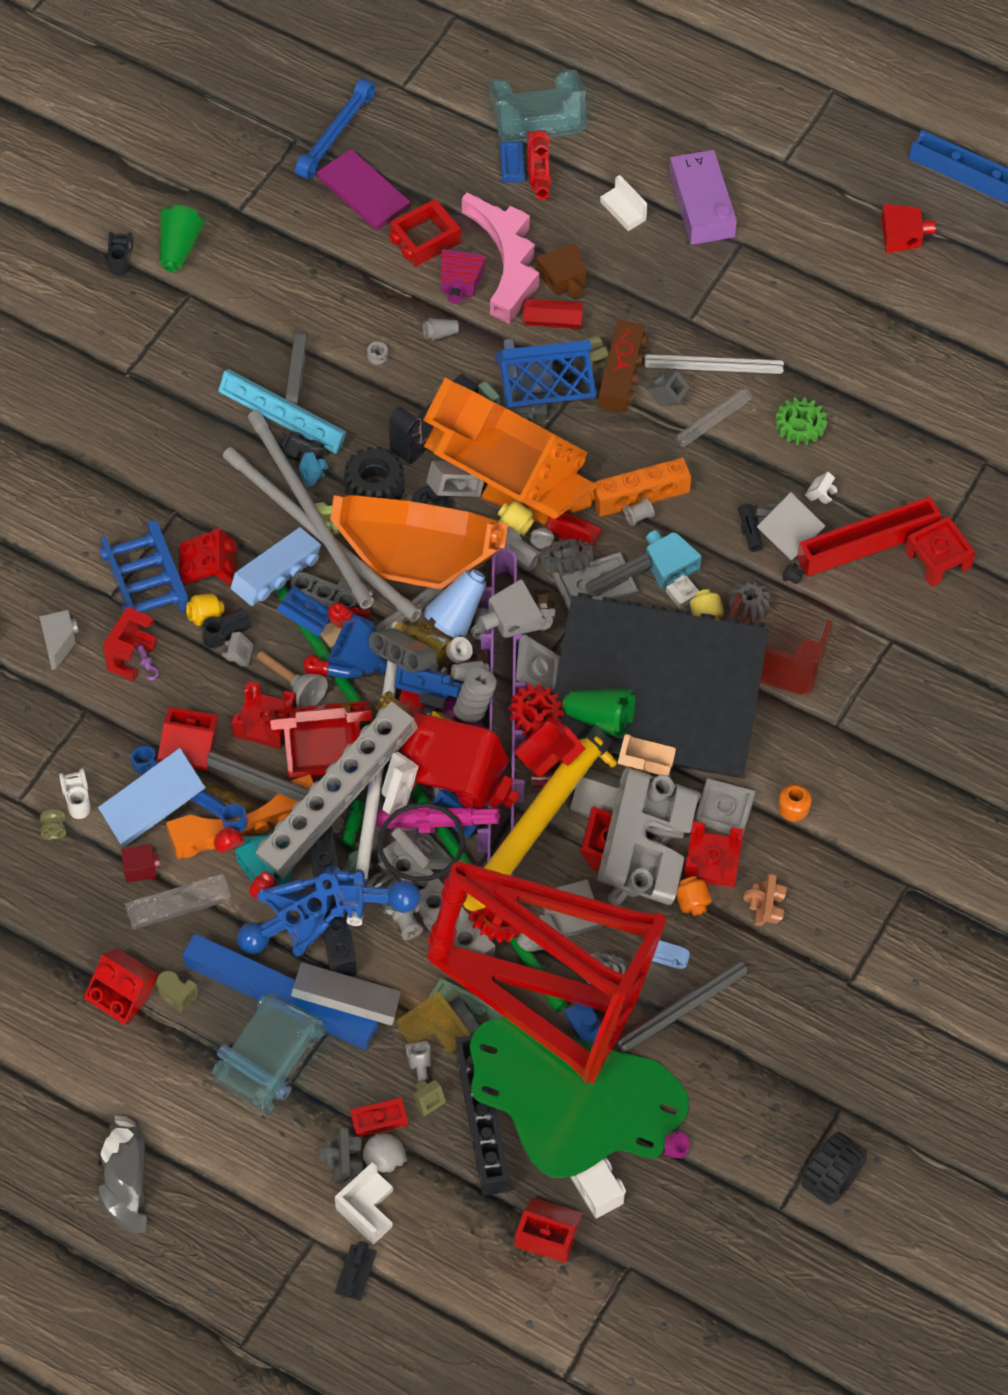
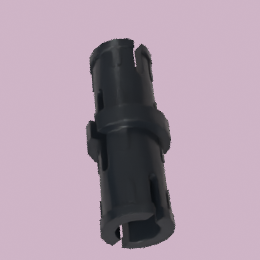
(753, 537)

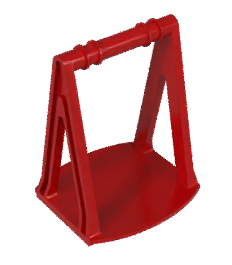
(612, 992)

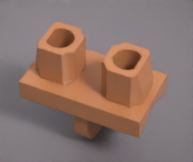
(762, 898)

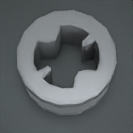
(372, 357)

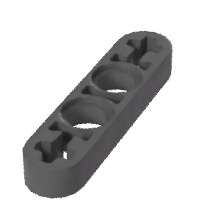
(297, 367)

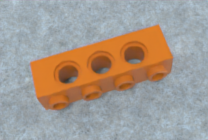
(652, 482)

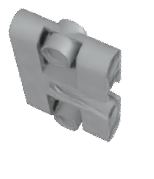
(628, 850)

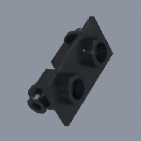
(294, 444)
(356, 1271)

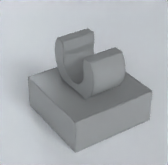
(238, 649)

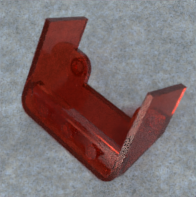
(787, 671)

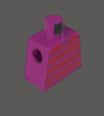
(461, 274)

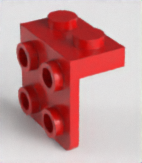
(207, 556)

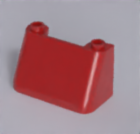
(456, 758)

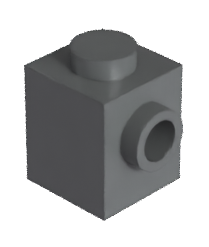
(667, 387)

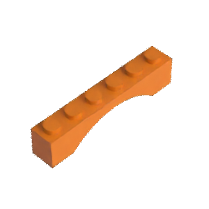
(196, 834)

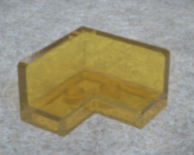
(431, 1018)

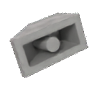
(452, 481)
(58, 635)

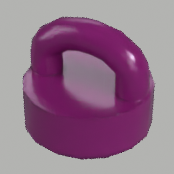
(676, 1144)

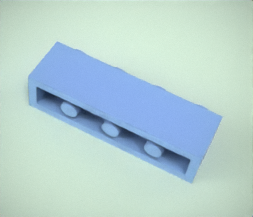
(275, 566)

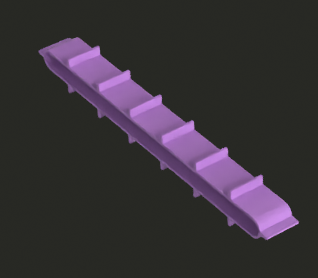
(502, 562)

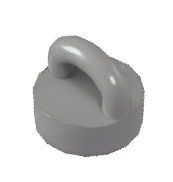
(541, 538)

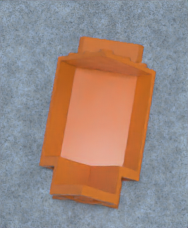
(506, 450)

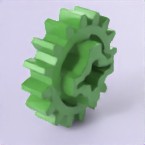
(801, 421)

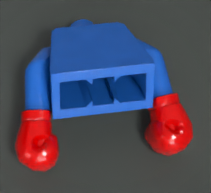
(351, 652)

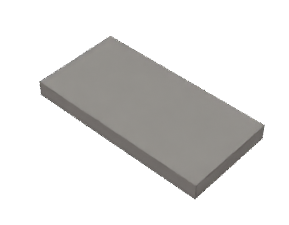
(346, 993)

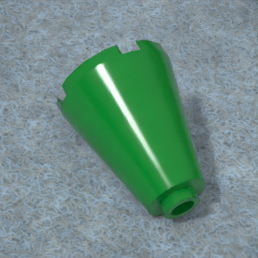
(177, 235)
(604, 707)

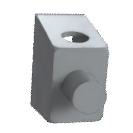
(512, 611)

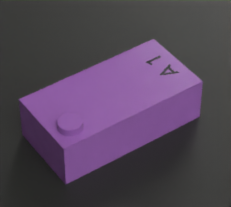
(702, 197)

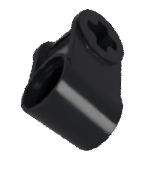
(119, 252)

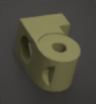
(597, 352)
(175, 992)

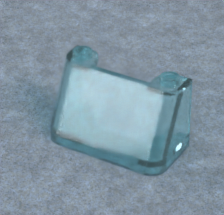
(553, 110)
(267, 1051)

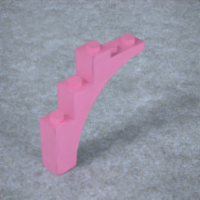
(507, 232)

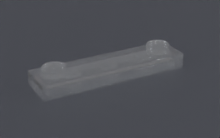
(178, 901)

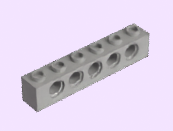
(431, 894)

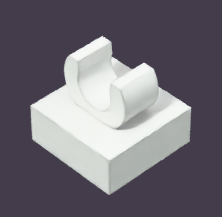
(820, 487)
(682, 591)

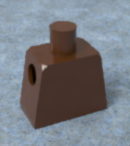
(563, 270)

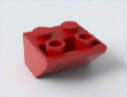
(191, 732)
(120, 985)
(548, 1229)

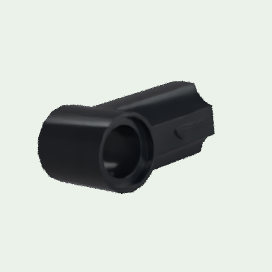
(224, 626)

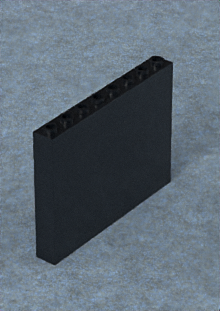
(688, 675)

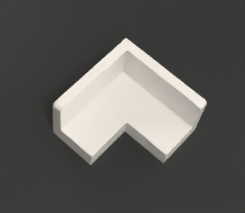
(359, 1202)

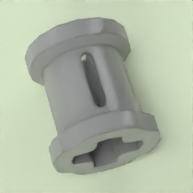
(638, 511)
(407, 924)

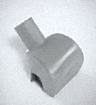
(419, 1058)

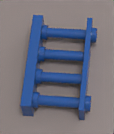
(161, 556)

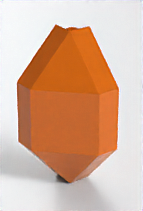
(416, 539)

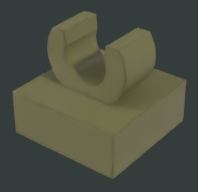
(428, 1096)

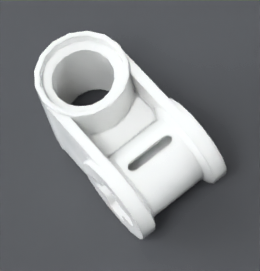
(75, 790)

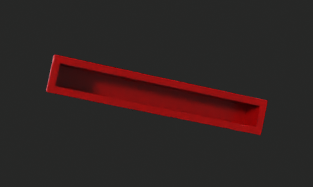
(866, 536)

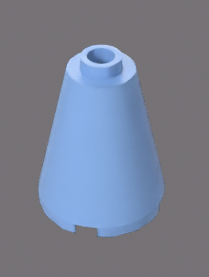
(457, 604)

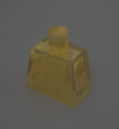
(427, 635)

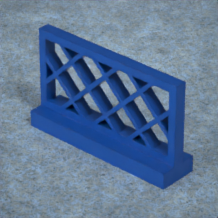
(538, 355)

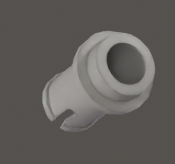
(477, 629)

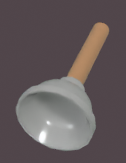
(308, 687)

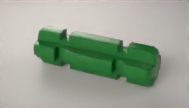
(353, 822)

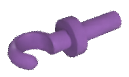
(146, 662)

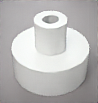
(459, 650)

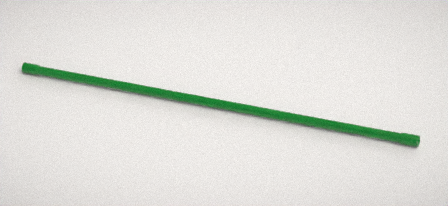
(418, 795)

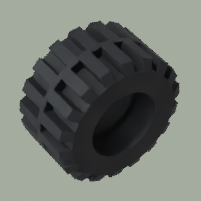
(374, 463)
(834, 1168)

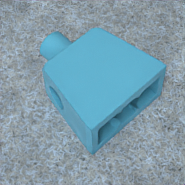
(671, 558)

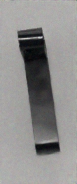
(410, 432)

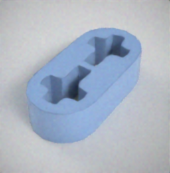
(671, 955)

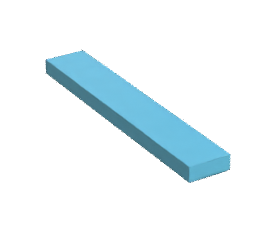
(281, 411)

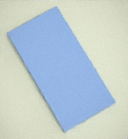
(151, 797)

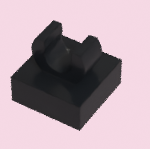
(432, 703)

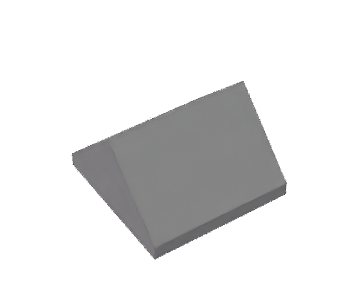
(595, 790)

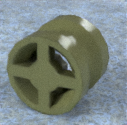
(52, 824)

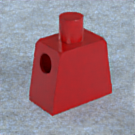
(904, 227)

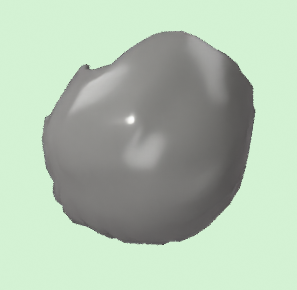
(385, 1152)

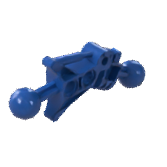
(350, 896)

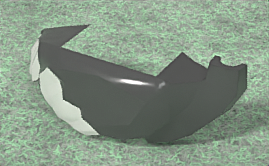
(123, 1175)

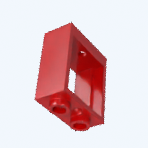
(432, 210)

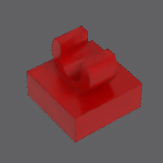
(503, 794)

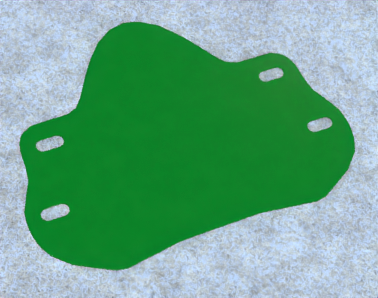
(560, 1117)

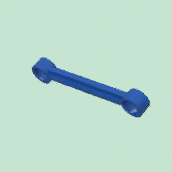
(308, 163)
(203, 798)

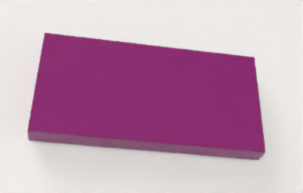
(363, 189)

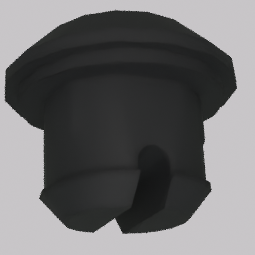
(792, 573)

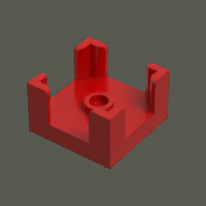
(940, 548)
(122, 640)
(254, 720)
(713, 855)

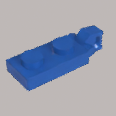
(427, 681)

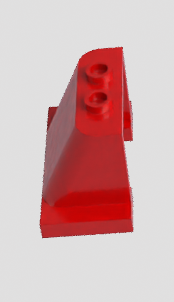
(318, 734)

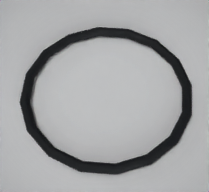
(404, 809)

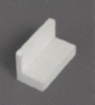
(625, 204)
(398, 782)

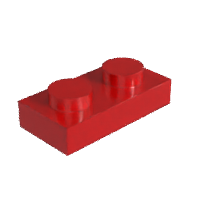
(379, 1117)

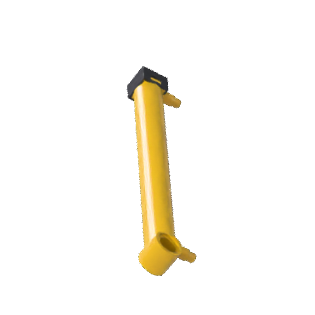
(546, 805)

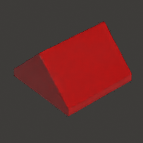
(595, 836)

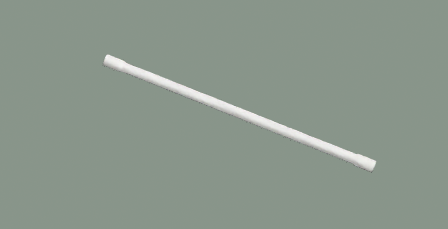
(372, 800)

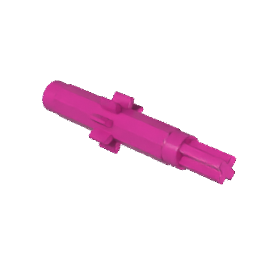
(427, 818)

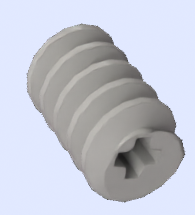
(475, 695)

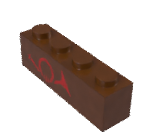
(622, 365)

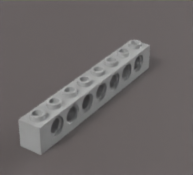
(283, 860)

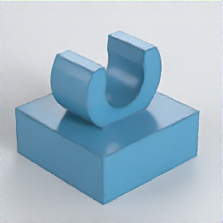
(311, 469)

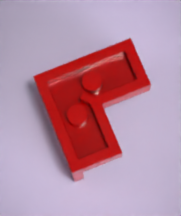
(547, 746)

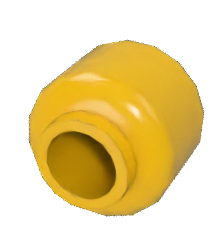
(202, 607)

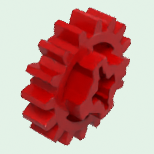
(538, 709)
(492, 925)

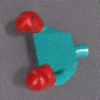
(246, 857)

